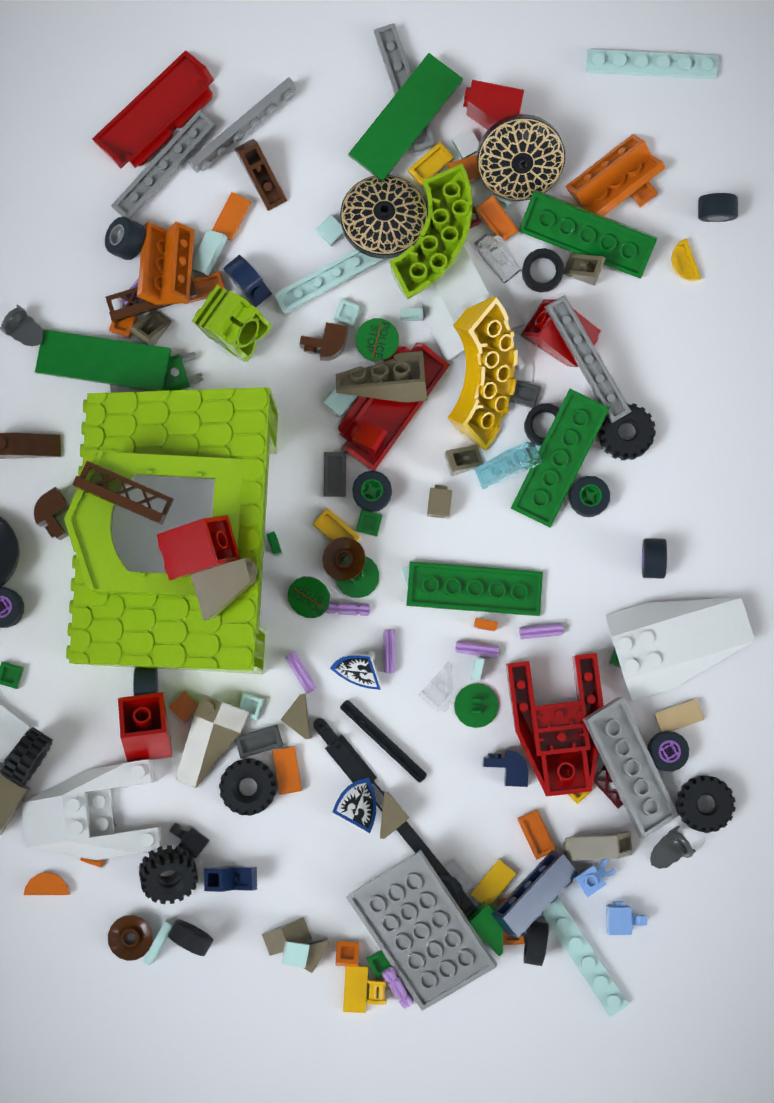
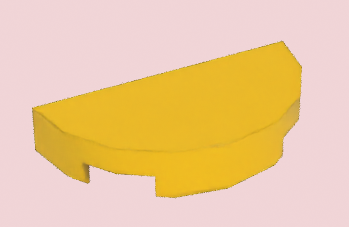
(684, 262)

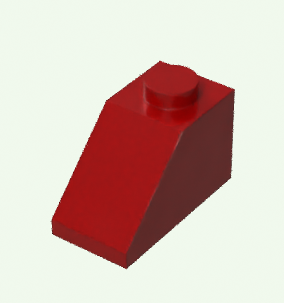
(368, 437)

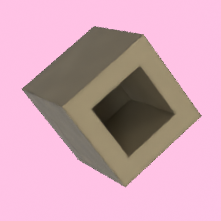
(439, 502)

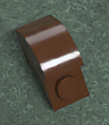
(331, 344)
(47, 509)

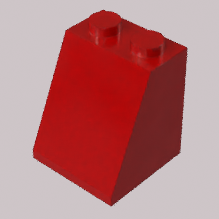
(491, 102)
(544, 334)
(197, 546)
(144, 727)

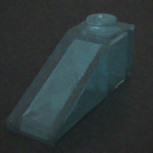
(508, 464)

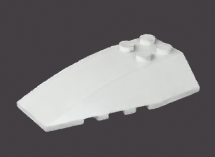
(460, 287)
(676, 640)

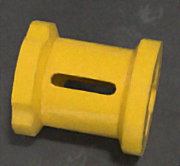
(380, 998)

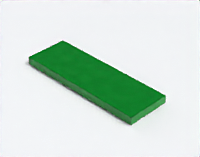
(405, 117)
(587, 233)
(103, 360)
(561, 457)
(474, 588)

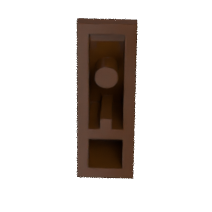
(260, 174)
(29, 445)

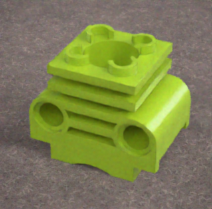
(231, 322)

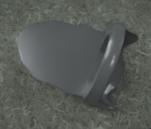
(22, 327)
(670, 849)

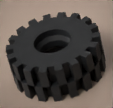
(630, 448)
(27, 757)
(231, 792)
(689, 809)
(168, 887)

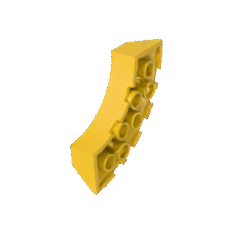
(488, 371)

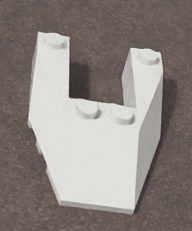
(79, 815)

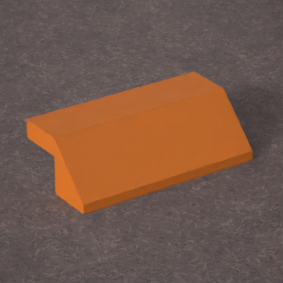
(615, 176)
(166, 264)

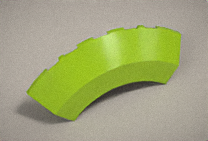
(442, 234)

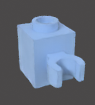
(591, 879)
(620, 919)

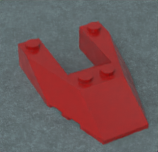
(555, 733)

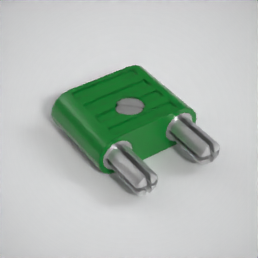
(177, 376)

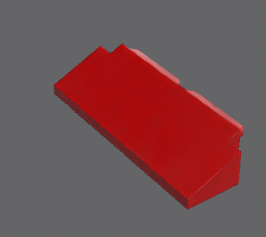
(156, 112)
(388, 414)

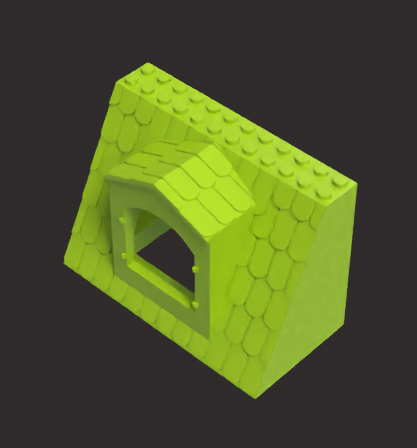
(144, 616)

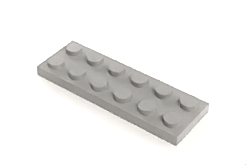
(630, 767)

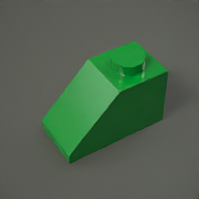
(487, 926)

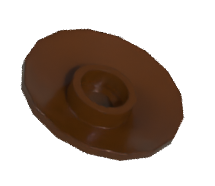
(334, 556)
(122, 946)

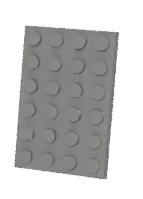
(421, 930)

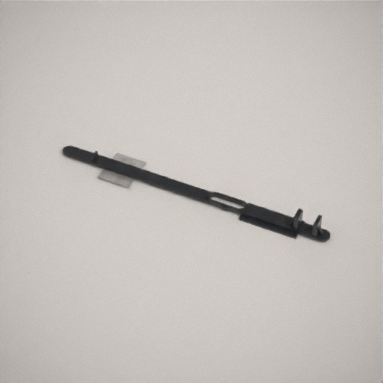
(356, 770)

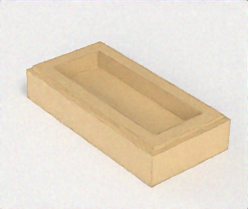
(679, 716)

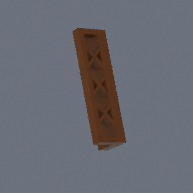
(136, 309)
(117, 499)

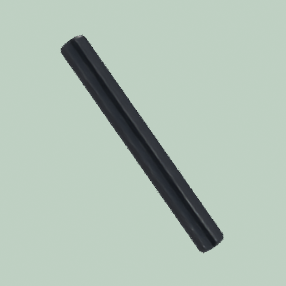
(383, 741)

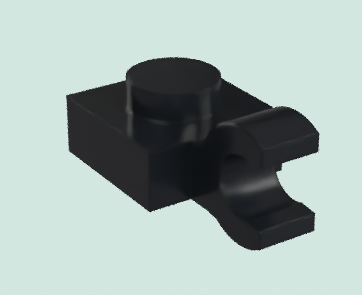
(191, 840)

